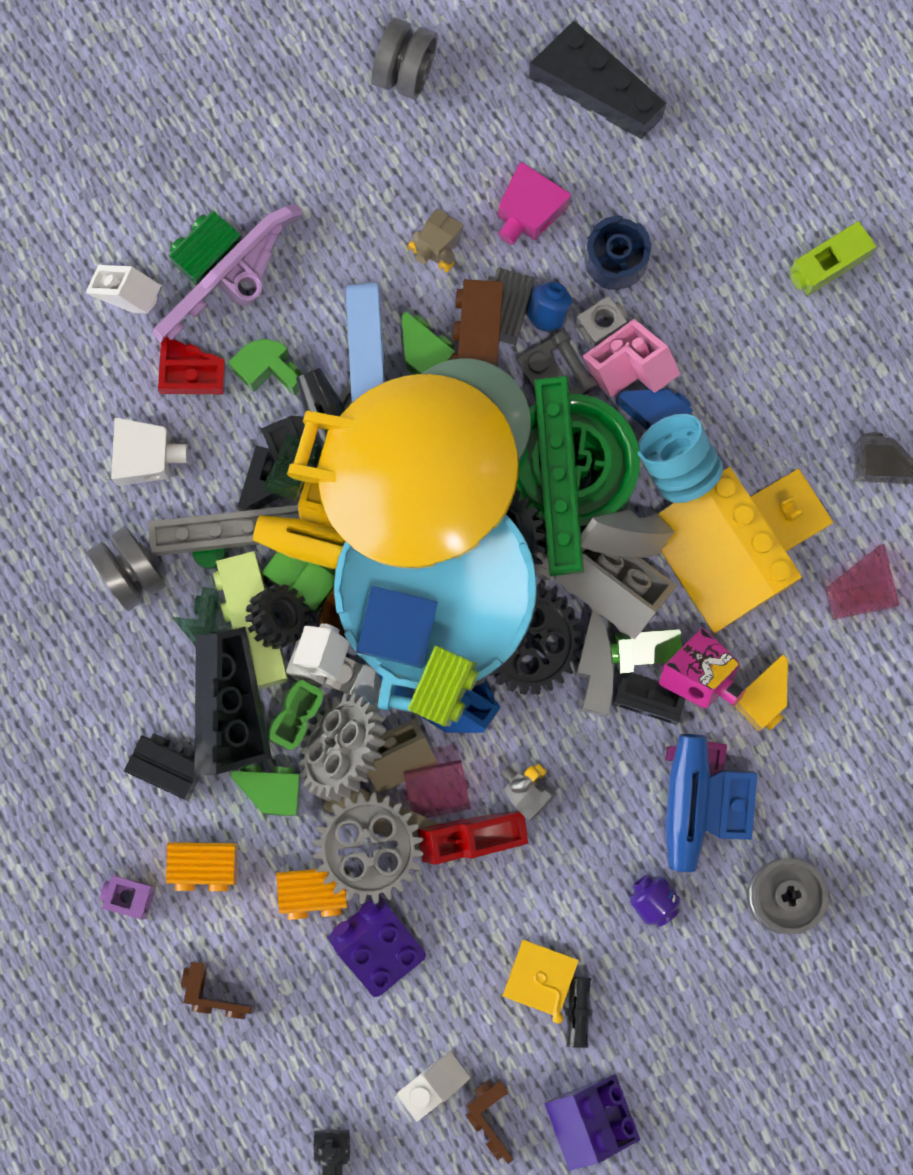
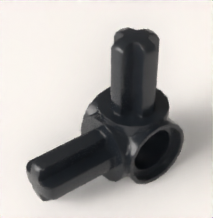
(332, 1150)

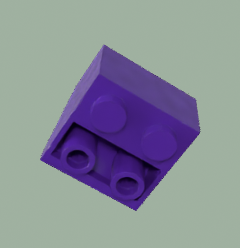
(592, 1122)

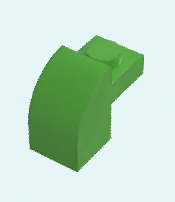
(260, 361)

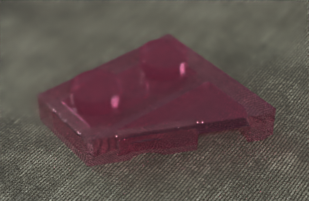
(864, 587)

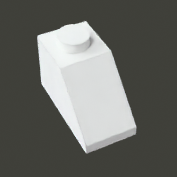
(124, 288)

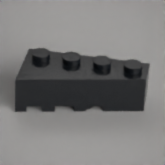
(597, 80)
(227, 704)

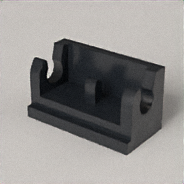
(648, 698)

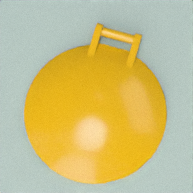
(413, 469)

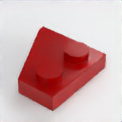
(189, 370)

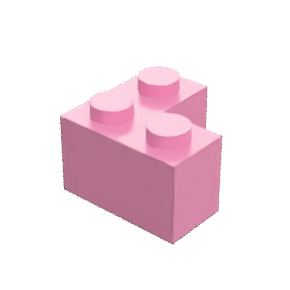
(630, 356)

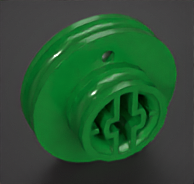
(600, 439)

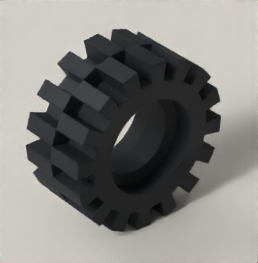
(263, 622)

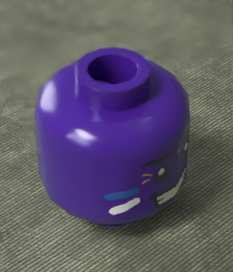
(655, 900)

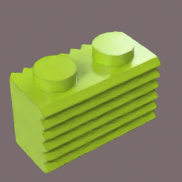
(443, 686)

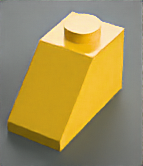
(766, 696)

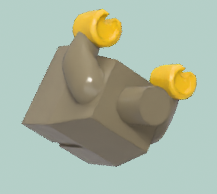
(437, 240)

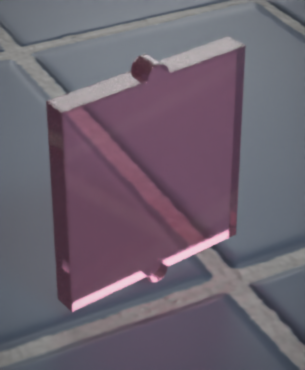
(437, 789)

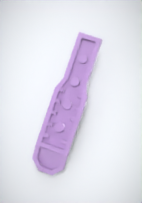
(242, 264)

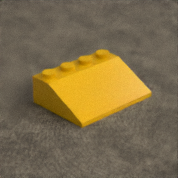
(726, 553)

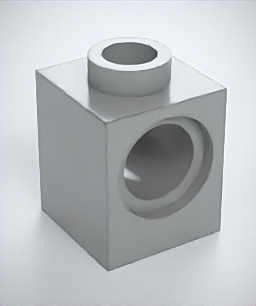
(594, 333)

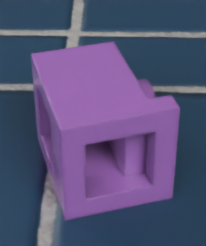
(113, 901)

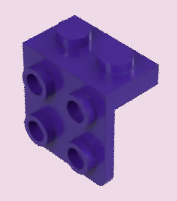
(376, 947)

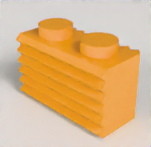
(202, 864)
(306, 892)

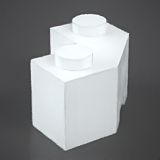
(318, 656)

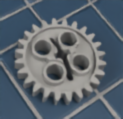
(342, 747)
(372, 879)

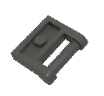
(540, 364)

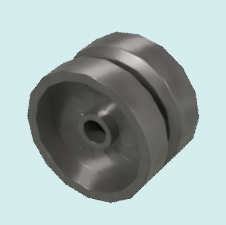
(404, 58)
(129, 566)
(807, 893)

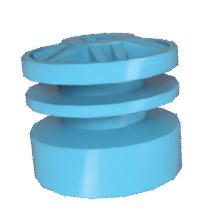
(680, 458)

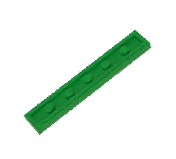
(559, 476)

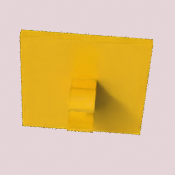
(792, 509)

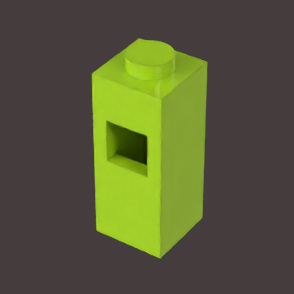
(832, 259)

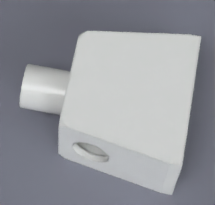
(143, 452)

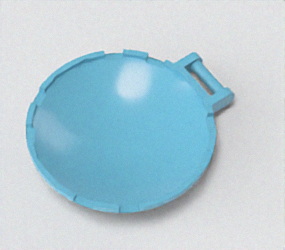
(480, 610)

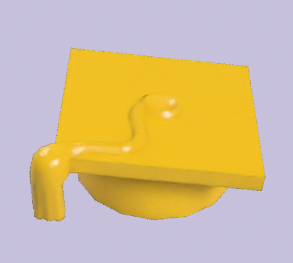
(540, 979)

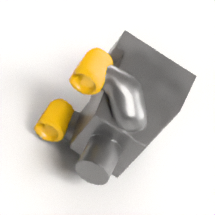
(526, 791)

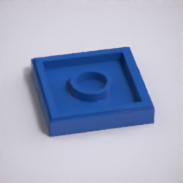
(397, 627)

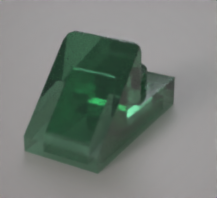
(278, 480)
(206, 607)

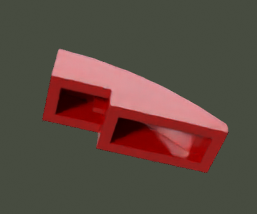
(472, 837)

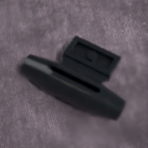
(316, 396)

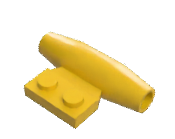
(304, 539)

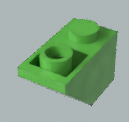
(422, 346)
(271, 792)

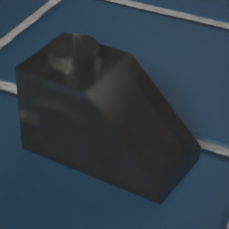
(881, 460)

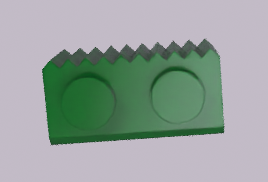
(203, 247)

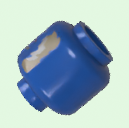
(549, 306)

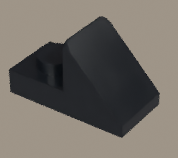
(253, 492)

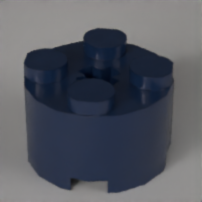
(627, 238)

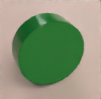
(208, 558)

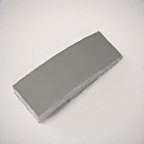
(626, 535)
(597, 667)

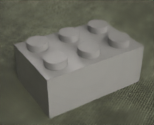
(619, 589)

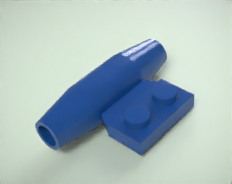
(704, 803)

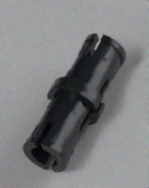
(578, 1012)

